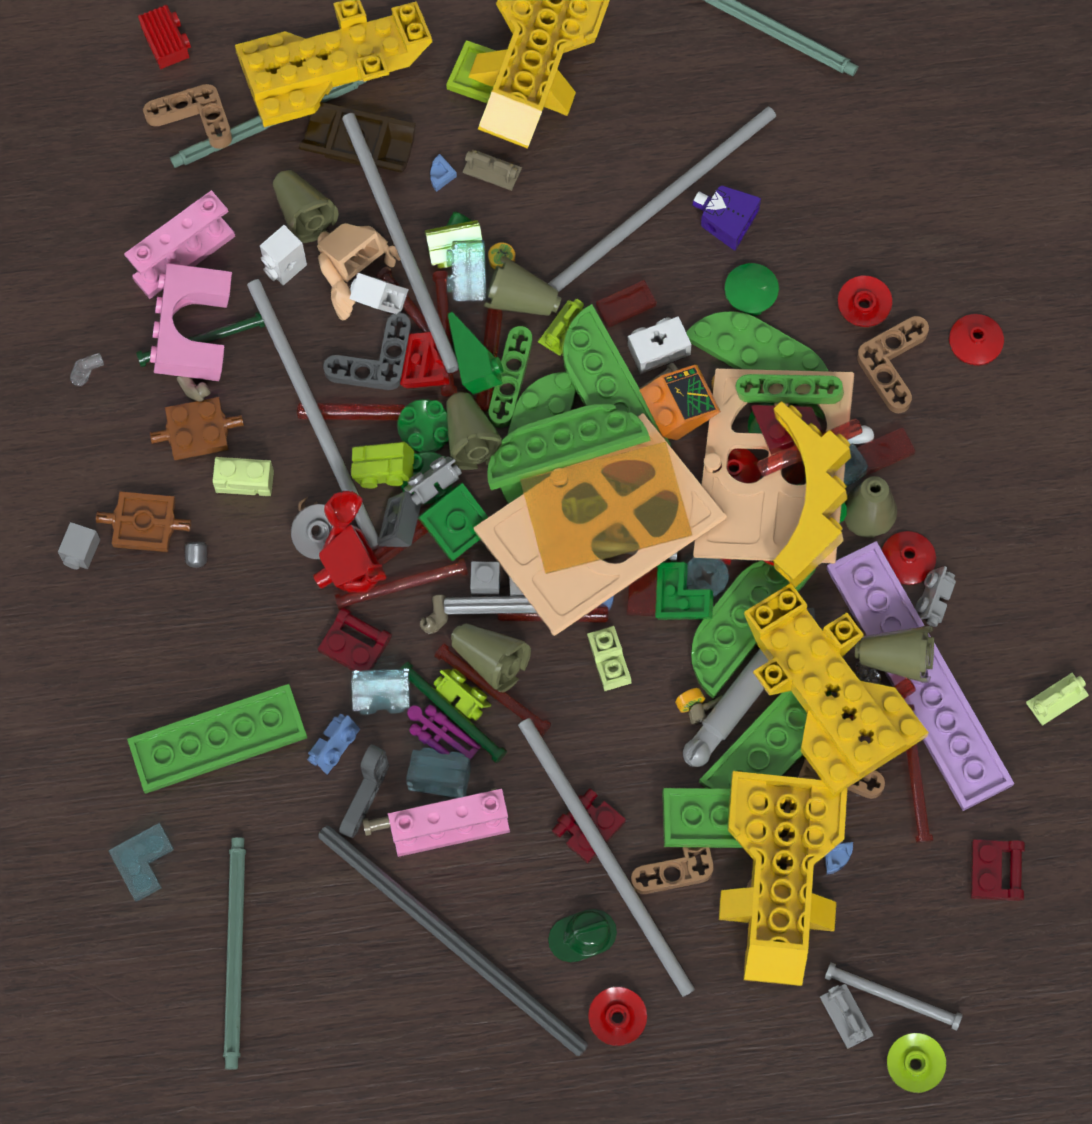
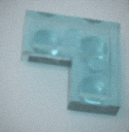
(134, 858)

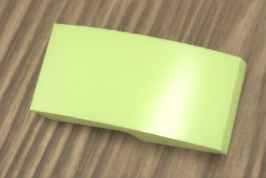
(609, 658)

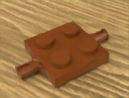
(196, 428)
(143, 521)

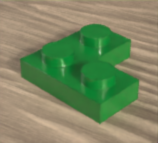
(674, 599)

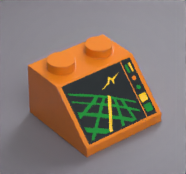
(680, 401)

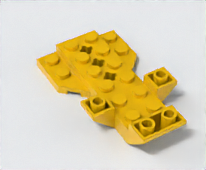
(295, 73)
(527, 73)
(811, 664)
(780, 900)

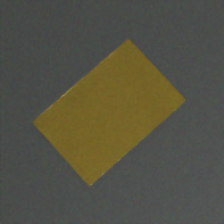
(605, 507)

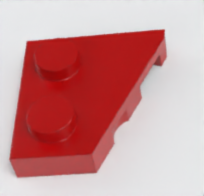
(423, 363)

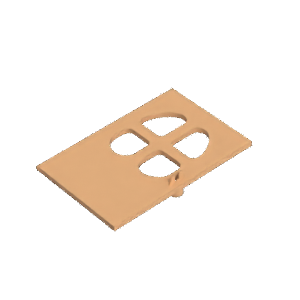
(762, 512)
(575, 591)

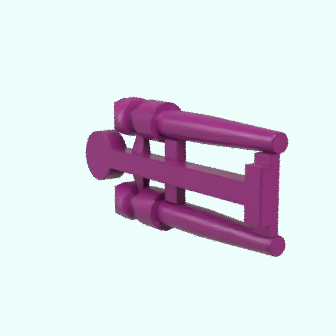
(415, 713)

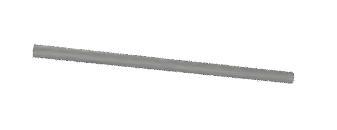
(662, 199)
(401, 243)
(310, 406)
(606, 857)

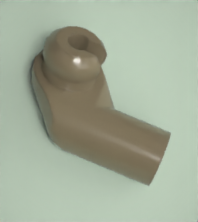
(191, 390)
(437, 619)

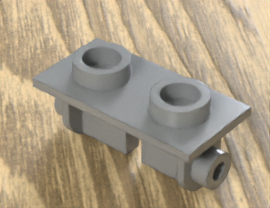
(440, 472)
(937, 584)
(846, 1015)

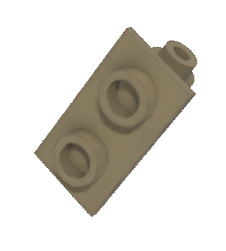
(491, 169)

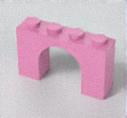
(175, 353)

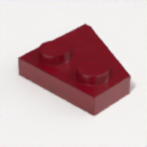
(773, 432)

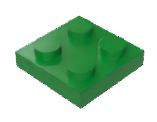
(453, 521)

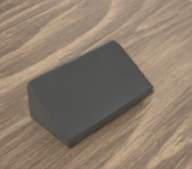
(399, 521)

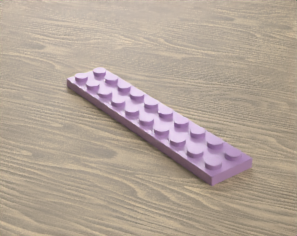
(955, 733)

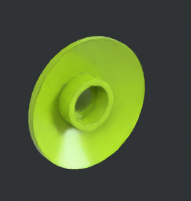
(924, 1050)

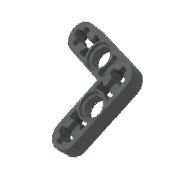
(377, 368)
(374, 769)

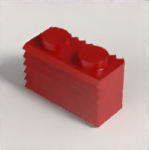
(164, 37)

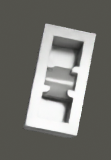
(282, 255)
(378, 293)
(650, 354)

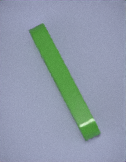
(509, 376)
(789, 393)

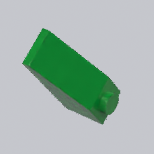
(476, 363)

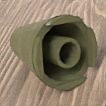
(303, 206)
(520, 291)
(470, 432)
(870, 508)
(899, 652)
(492, 654)

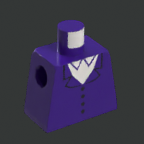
(727, 214)

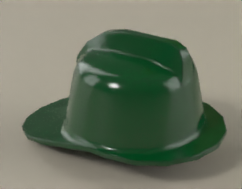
(582, 935)

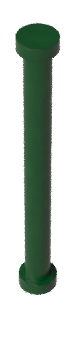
(214, 334)
(452, 712)

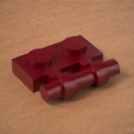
(604, 817)

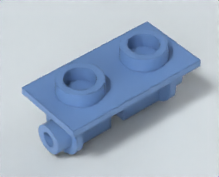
(341, 733)

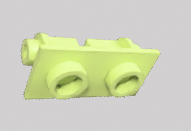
(1058, 698)

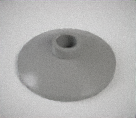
(301, 534)

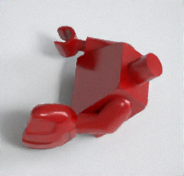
(346, 553)

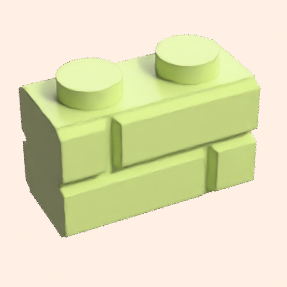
(243, 476)

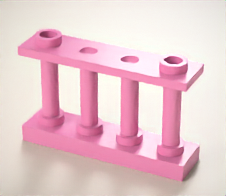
(181, 241)
(449, 822)

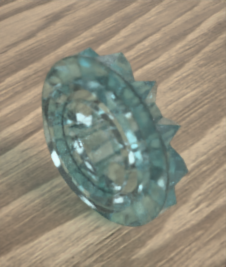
(710, 565)

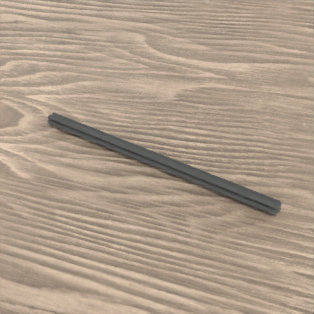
(453, 941)

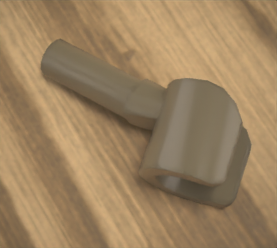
(697, 712)

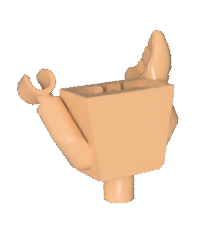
(346, 254)

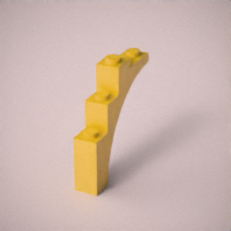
(815, 534)

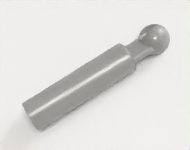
(725, 714)

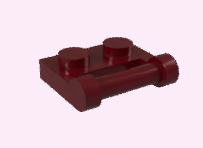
(349, 650)
(987, 870)

